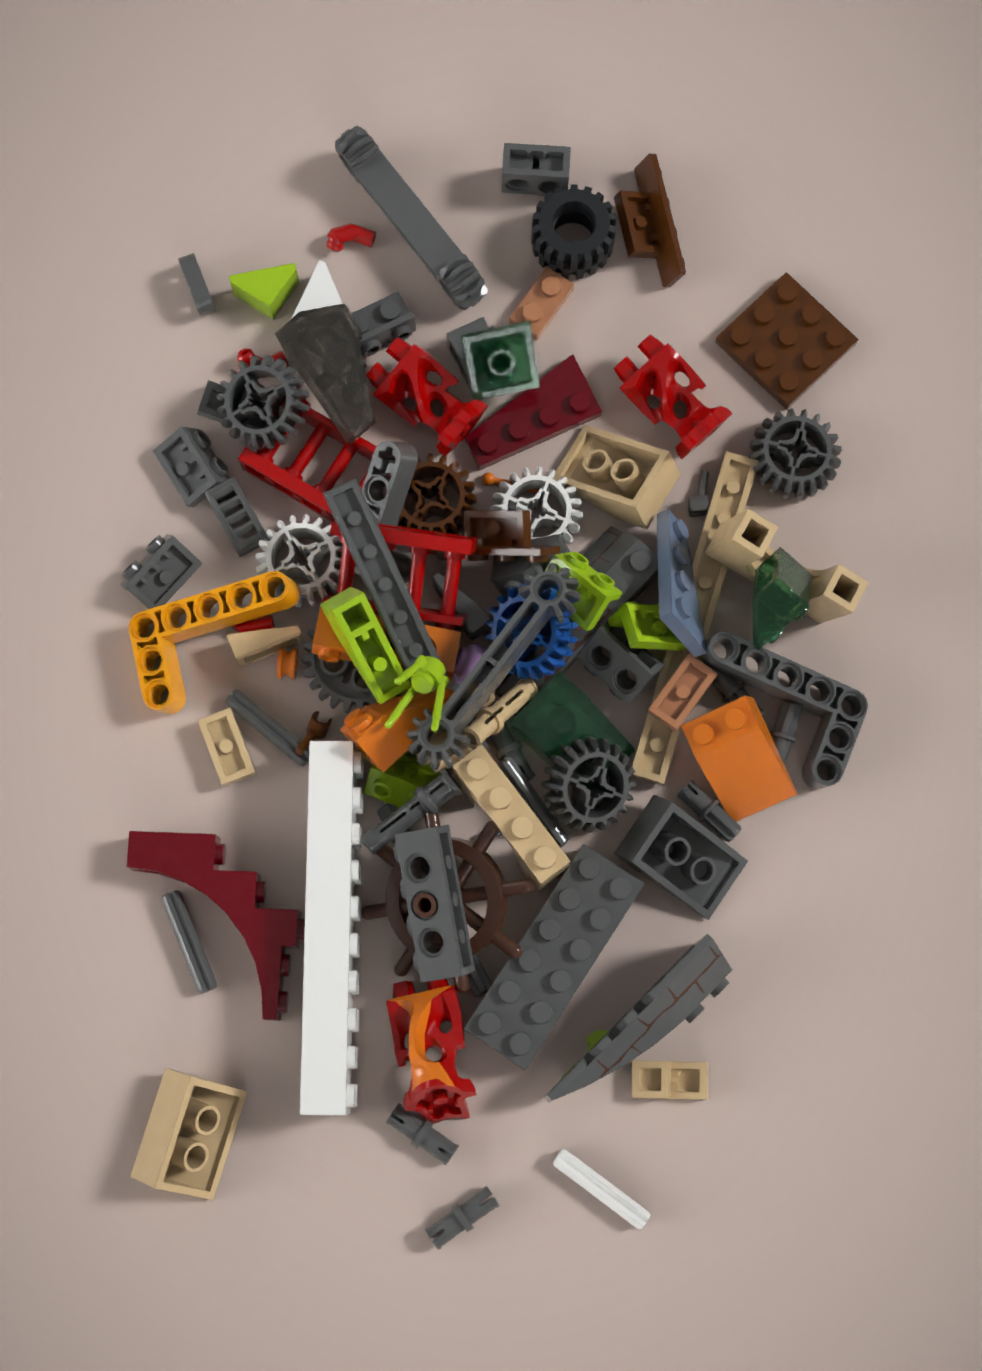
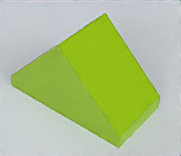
(266, 288)

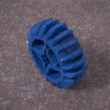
(555, 639)

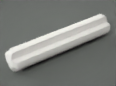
(601, 1189)

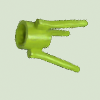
(426, 676)

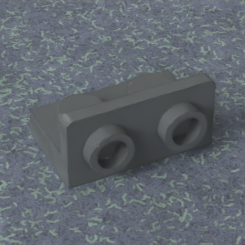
(383, 323)
(191, 464)
(160, 572)

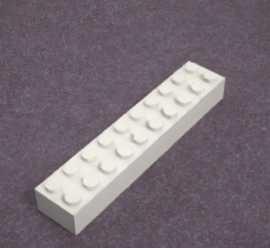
(330, 929)

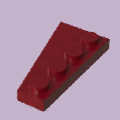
(536, 415)

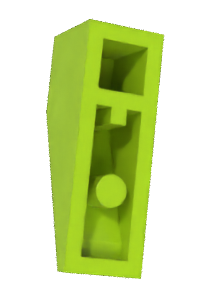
(365, 642)

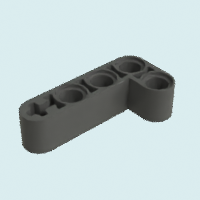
(388, 508)

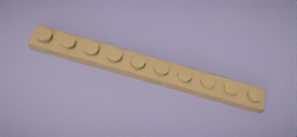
(727, 501)

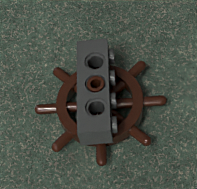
(437, 901)

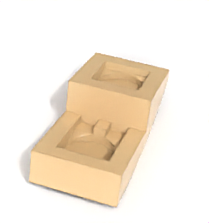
(670, 1080)

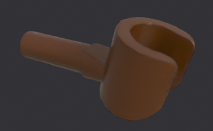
(314, 730)

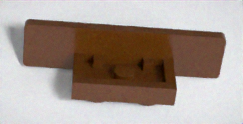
(649, 223)
(502, 534)

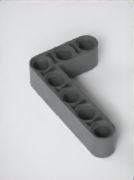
(798, 691)

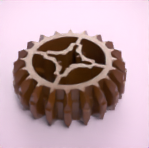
(444, 476)

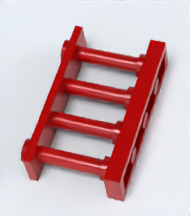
(289, 480)
(420, 543)

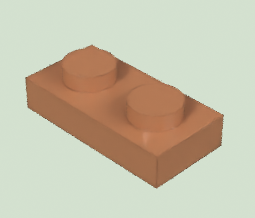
(542, 301)
(682, 692)

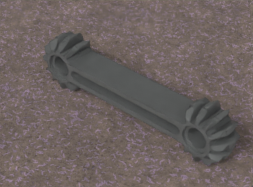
(411, 218)
(495, 664)

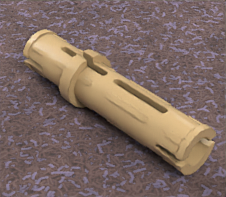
(480, 730)

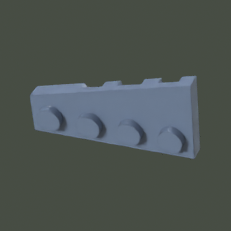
(676, 584)

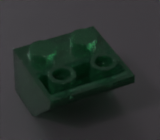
(778, 596)

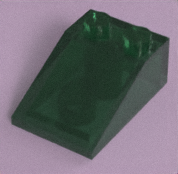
(560, 715)

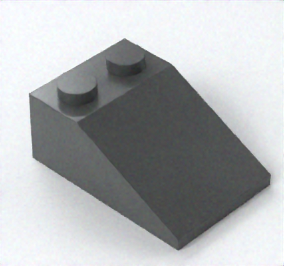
(681, 856)

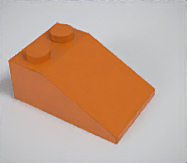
(383, 745)
(739, 758)

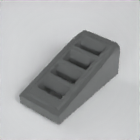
(221, 493)
(476, 617)

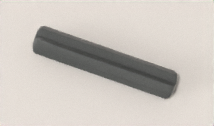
(266, 726)
(533, 800)
(189, 941)

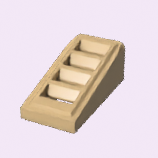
(259, 644)

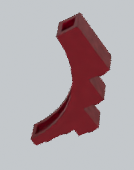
(267, 932)

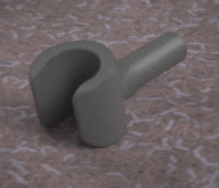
(698, 504)

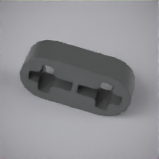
(196, 284)

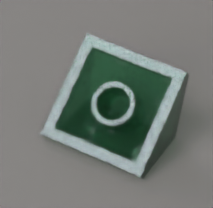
(500, 360)

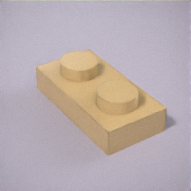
(226, 747)

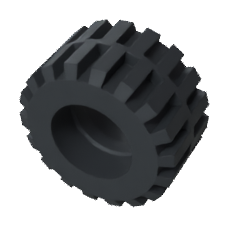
(573, 207)

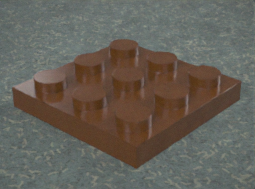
(786, 340)

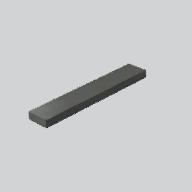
(379, 573)

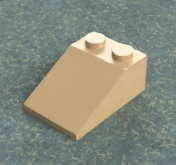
(619, 475)

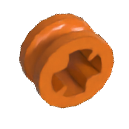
(287, 663)

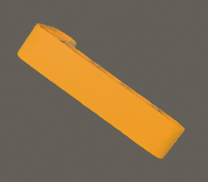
(198, 623)

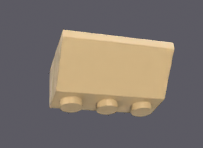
(188, 1134)

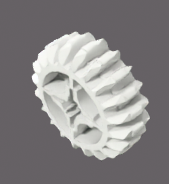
(546, 486)
(313, 553)

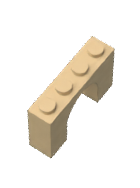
(744, 545)
(490, 789)

